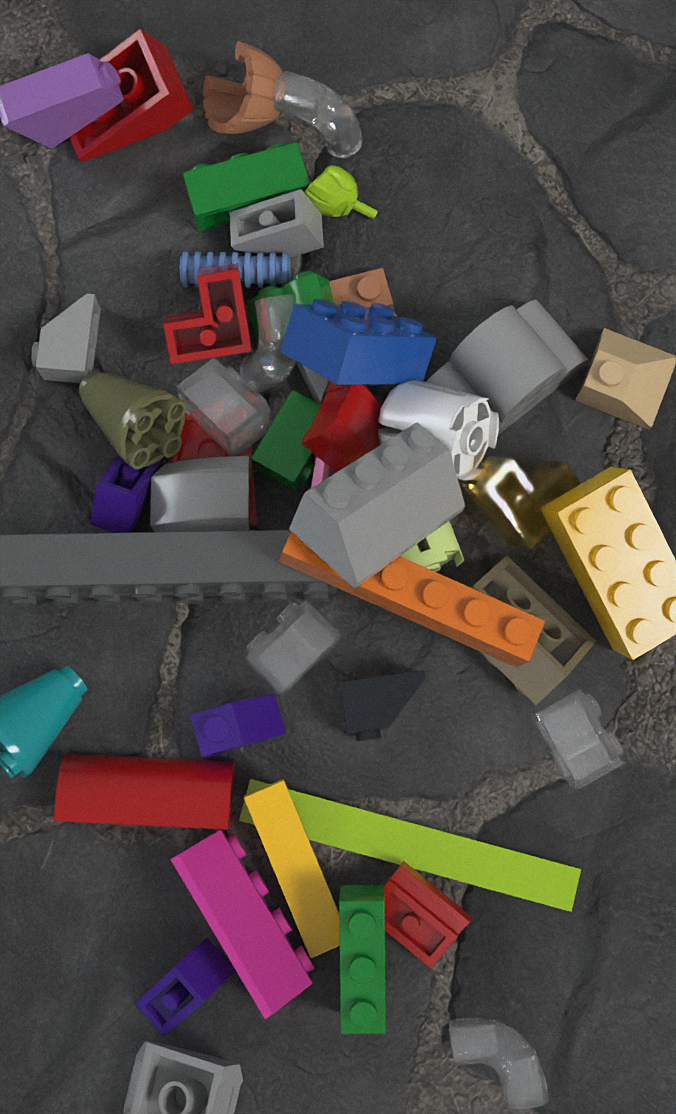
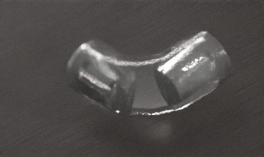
(322, 109)
(268, 365)
(506, 1052)

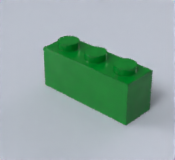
(243, 182)
(362, 959)

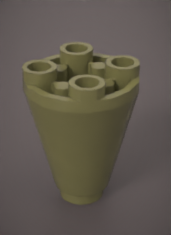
(134, 417)

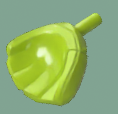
(336, 194)

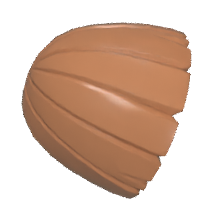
(244, 106)

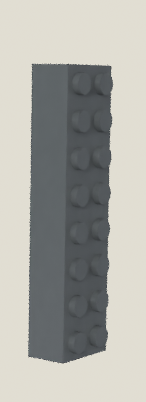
(151, 568)

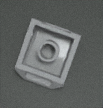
(201, 495)
(181, 1082)

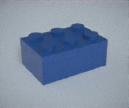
(357, 343)

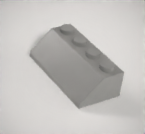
(380, 505)

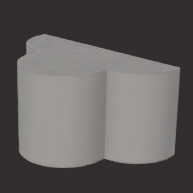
(513, 361)

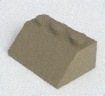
(560, 641)

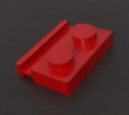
(421, 915)

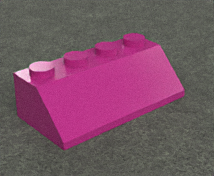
(244, 921)

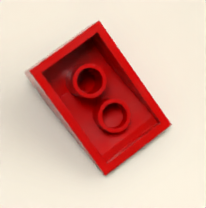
(150, 93)

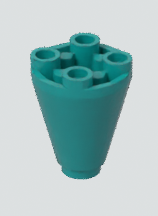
(34, 718)

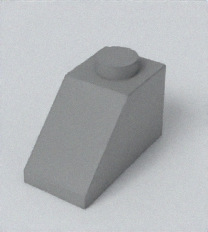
(278, 226)
(69, 342)

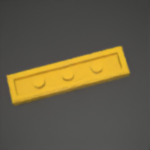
(295, 867)

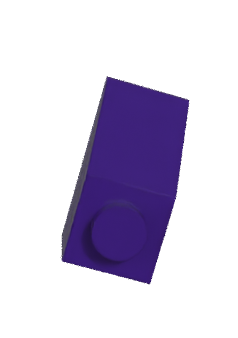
(122, 496)
(237, 725)
(185, 986)

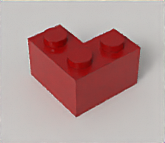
(216, 329)

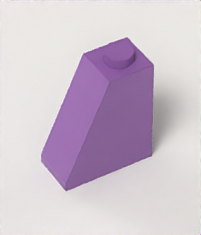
(60, 99)

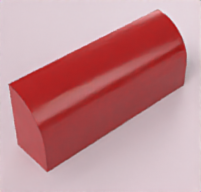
(145, 791)

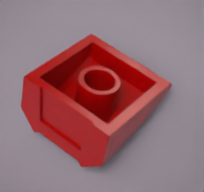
(344, 425)

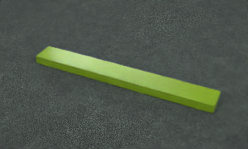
(432, 850)

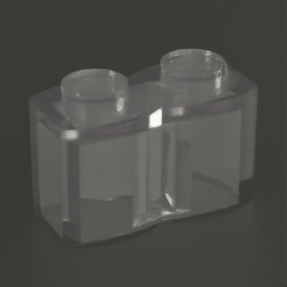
(292, 647)
(578, 739)

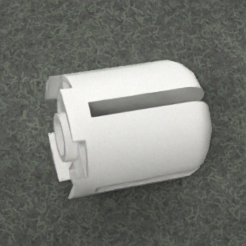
(452, 416)

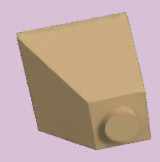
(626, 379)

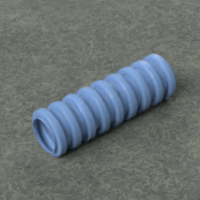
(252, 269)

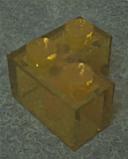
(515, 499)

